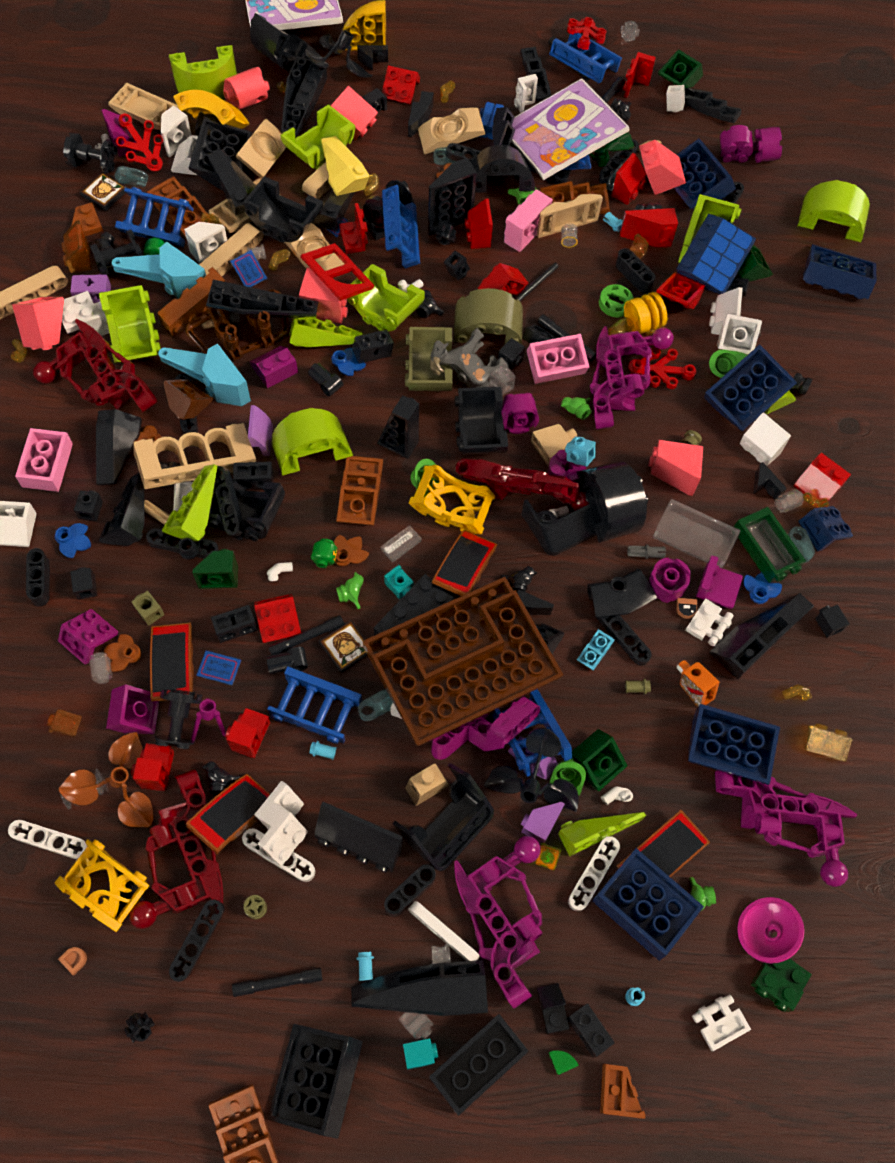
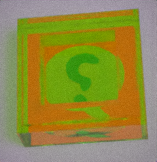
(548, 857)

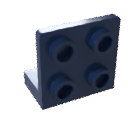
(825, 526)

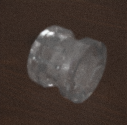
(440, 954)

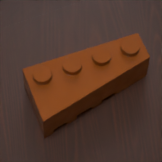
(189, 306)

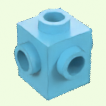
(580, 451)

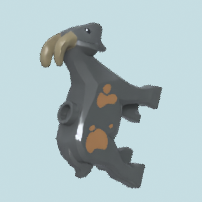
(465, 361)

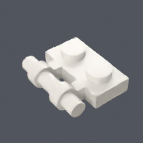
(703, 620)
(724, 1029)

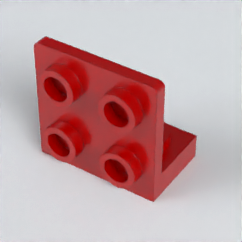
(640, 71)
(400, 84)
(354, 233)
(277, 618)

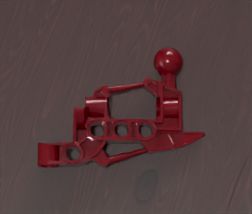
(86, 346)
(506, 479)
(202, 885)

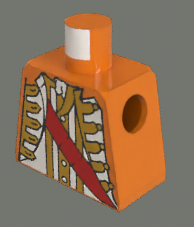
(698, 683)

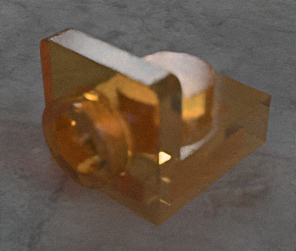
(639, 246)
(64, 722)

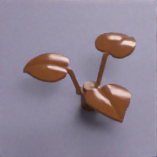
(81, 785)

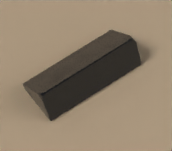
(536, 334)

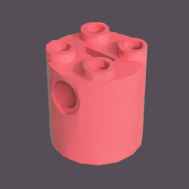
(246, 88)

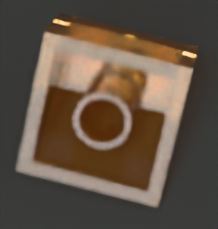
(76, 249)

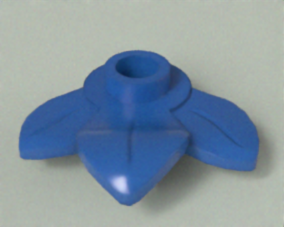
(346, 362)
(74, 541)
(761, 586)

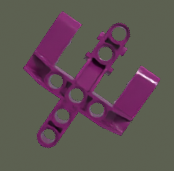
(485, 734)

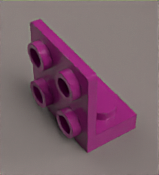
(719, 584)
(84, 634)

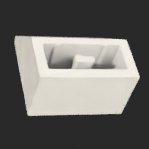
(184, 155)
(16, 523)

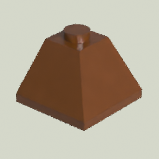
(185, 398)

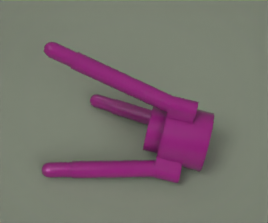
(207, 712)

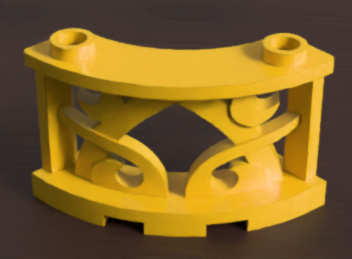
(198, 100)
(426, 505)
(90, 862)

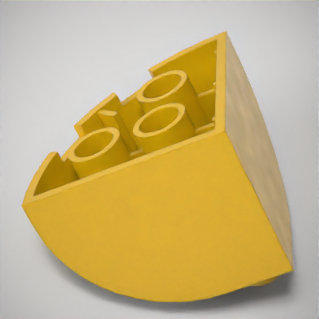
(368, 24)

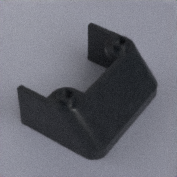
(563, 533)
(454, 826)

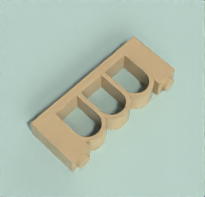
(153, 476)

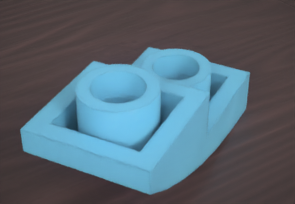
(595, 650)

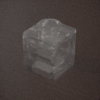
(502, 377)
(417, 1025)

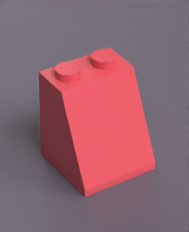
(355, 110)
(661, 167)
(328, 304)
(39, 321)
(677, 465)

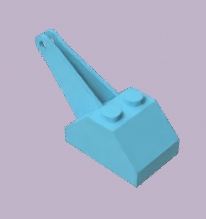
(168, 267)
(214, 370)

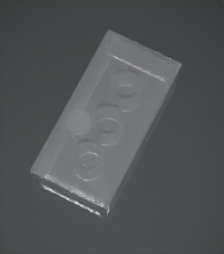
(695, 533)

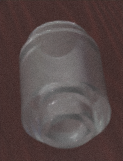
(789, 500)
(100, 668)

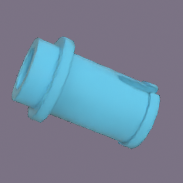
(614, 222)
(322, 750)
(365, 966)
(630, 996)

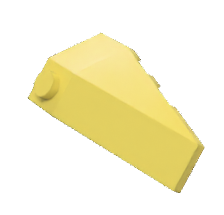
(343, 167)

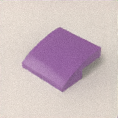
(260, 430)

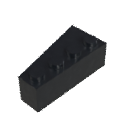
(402, 428)

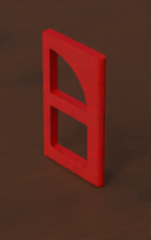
(340, 290)

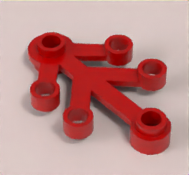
(586, 26)
(141, 145)
(687, 372)

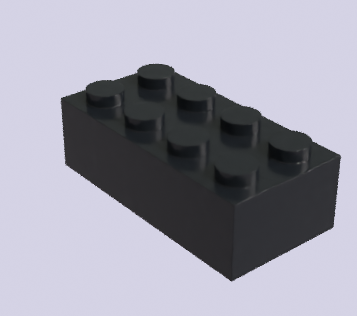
(418, 600)
(478, 1064)

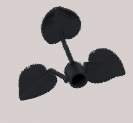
(342, 43)
(506, 779)

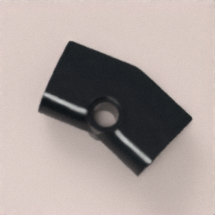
(633, 594)

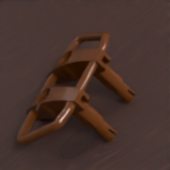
(229, 337)

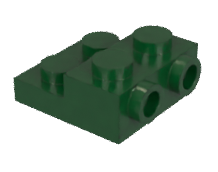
(781, 983)

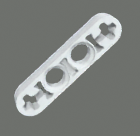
(49, 837)
(297, 874)
(596, 875)
(443, 932)

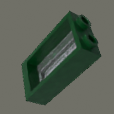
(769, 545)

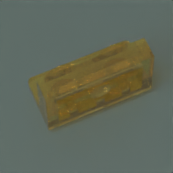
(827, 742)

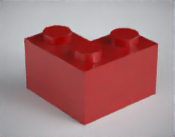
(506, 279)
(247, 732)
(153, 767)

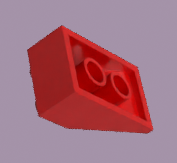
(654, 225)
(682, 290)

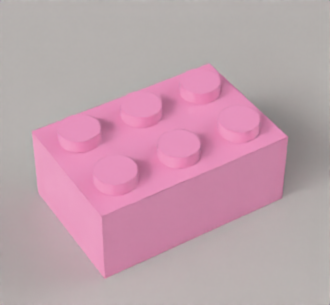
(523, 223)
(557, 358)
(44, 460)

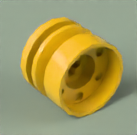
(646, 312)

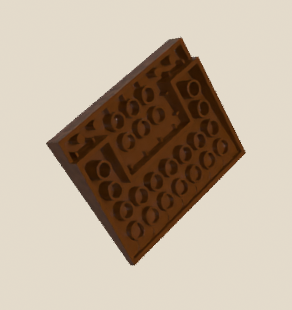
(461, 660)

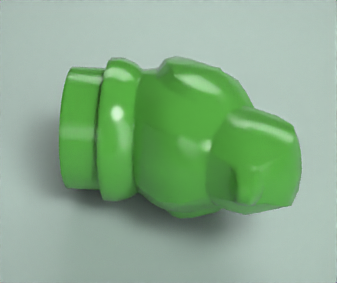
(520, 195)
(577, 406)
(351, 590)
(704, 895)

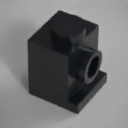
(376, 99)
(458, 270)

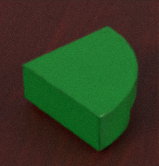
(562, 1061)

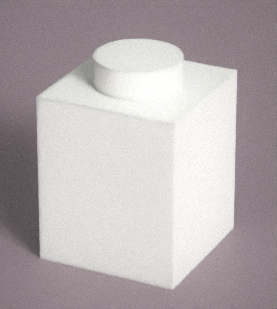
(675, 98)

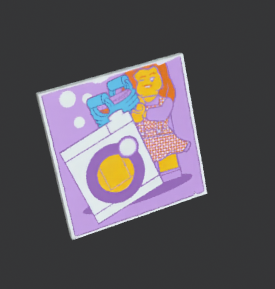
(296, 13)
(565, 128)

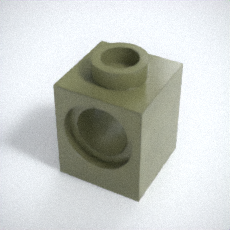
(151, 614)

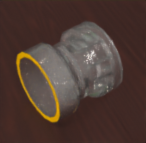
(569, 235)

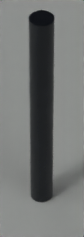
(536, 282)

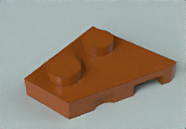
(88, 219)
(618, 1093)

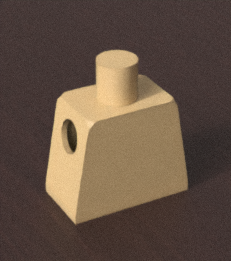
(551, 440)
(426, 783)

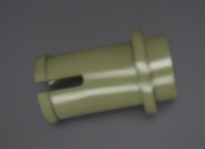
(637, 686)

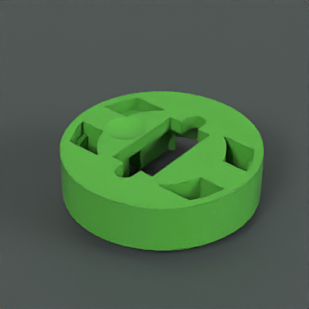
(612, 307)

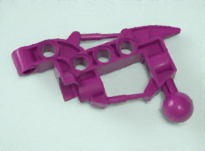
(621, 389)
(822, 813)
(477, 888)

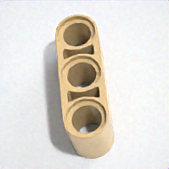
(317, 183)

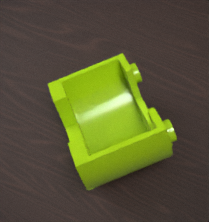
(205, 74)
(309, 146)
(836, 203)
(705, 206)
(385, 304)
(130, 323)
(306, 434)

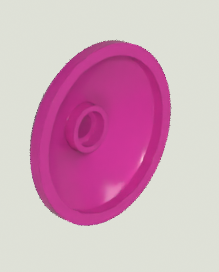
(764, 918)

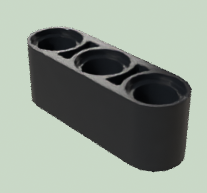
(635, 270)
(39, 585)
(415, 881)

